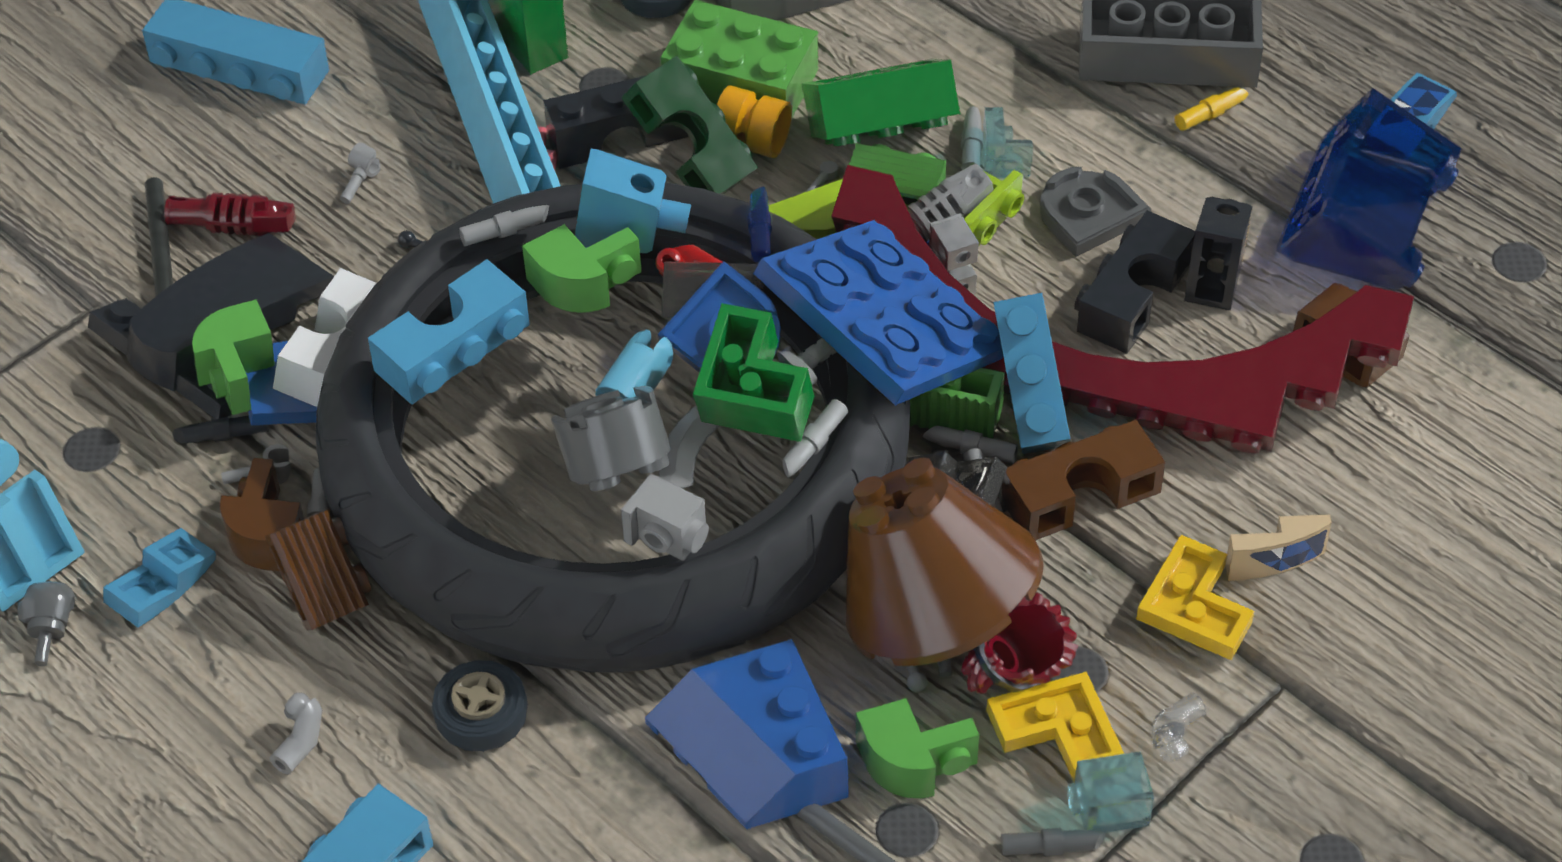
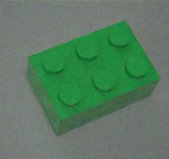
(881, 101)

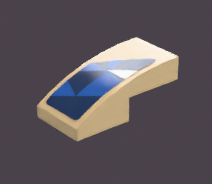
(1266, 554)

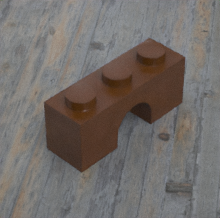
(1115, 461)

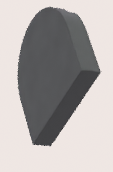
(1088, 208)

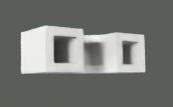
(308, 353)

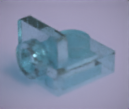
(1000, 151)

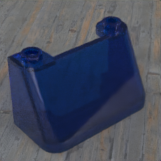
(1369, 194)

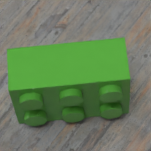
(744, 52)

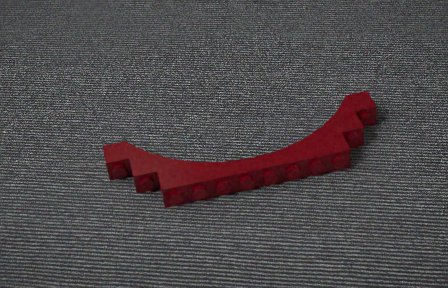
(1218, 397)

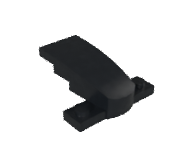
(163, 331)

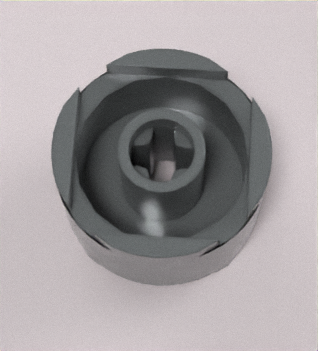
(612, 437)

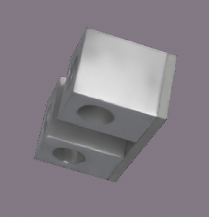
(955, 248)

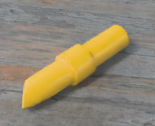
(1210, 108)

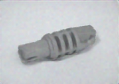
(951, 197)

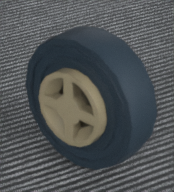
(467, 690)

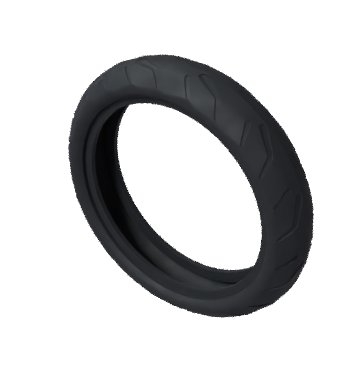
(582, 612)

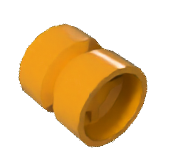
(758, 123)

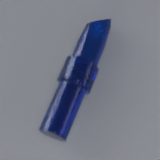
(759, 224)

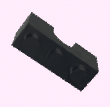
(588, 116)
(1115, 304)

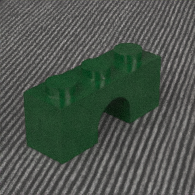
(675, 98)

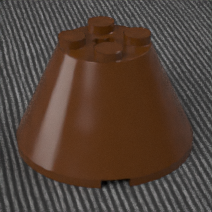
(932, 567)

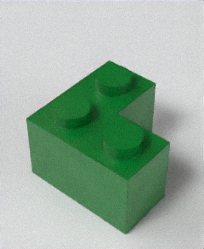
(743, 384)

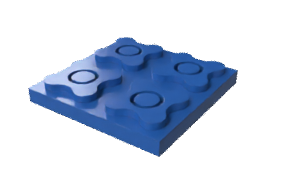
(882, 310)

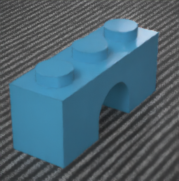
(423, 356)
(1032, 373)

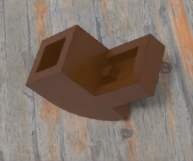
(257, 514)

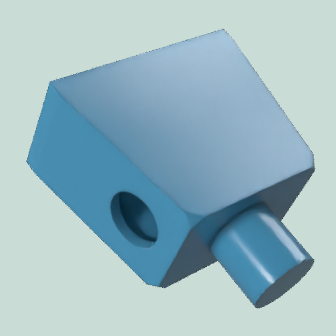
(625, 195)

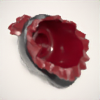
(1025, 651)

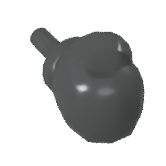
(47, 612)

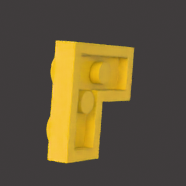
(1183, 601)
(1059, 711)

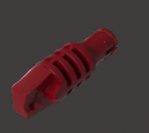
(231, 213)

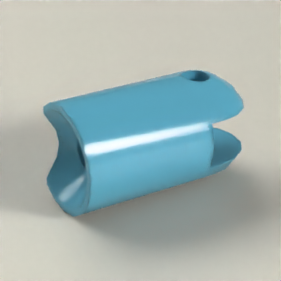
(638, 366)

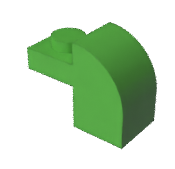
(578, 276)
(228, 347)
(907, 759)

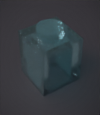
(1112, 793)

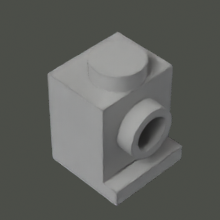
(665, 518)

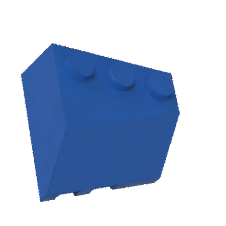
(755, 734)

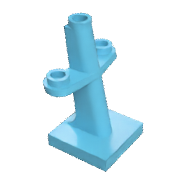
(33, 531)

